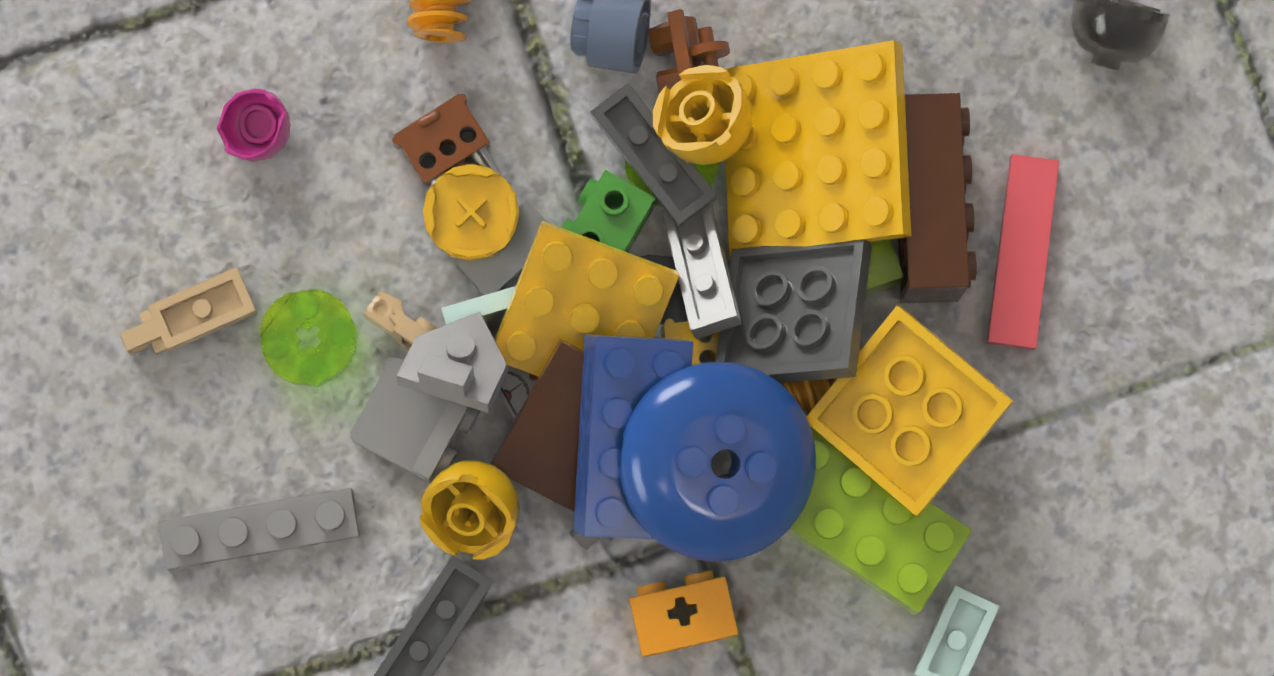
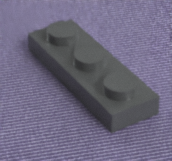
(668, 177)
(437, 622)

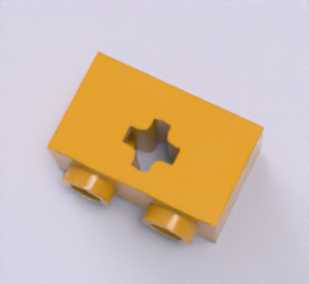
(711, 623)

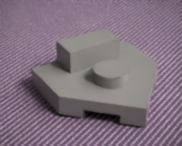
(456, 364)

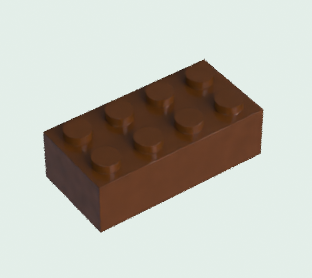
(936, 255)

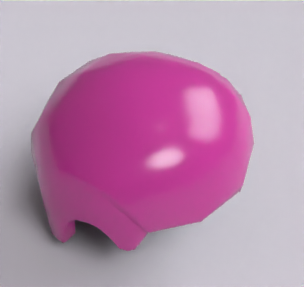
(254, 125)

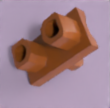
(689, 44)

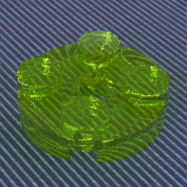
(314, 365)

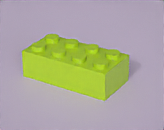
(875, 535)

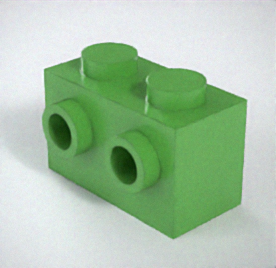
(612, 212)

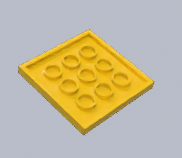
(822, 150)

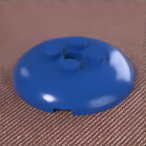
(671, 453)

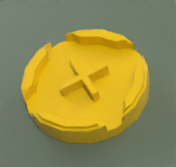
(471, 212)

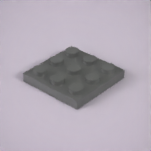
(798, 310)

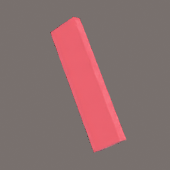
(1022, 252)

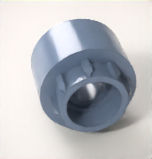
(611, 33)

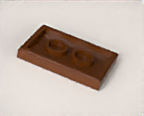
(544, 436)

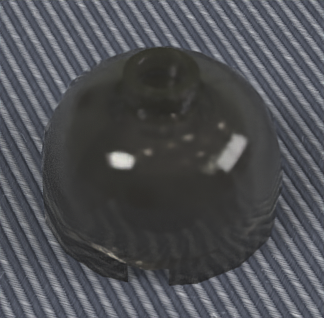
(1117, 30)

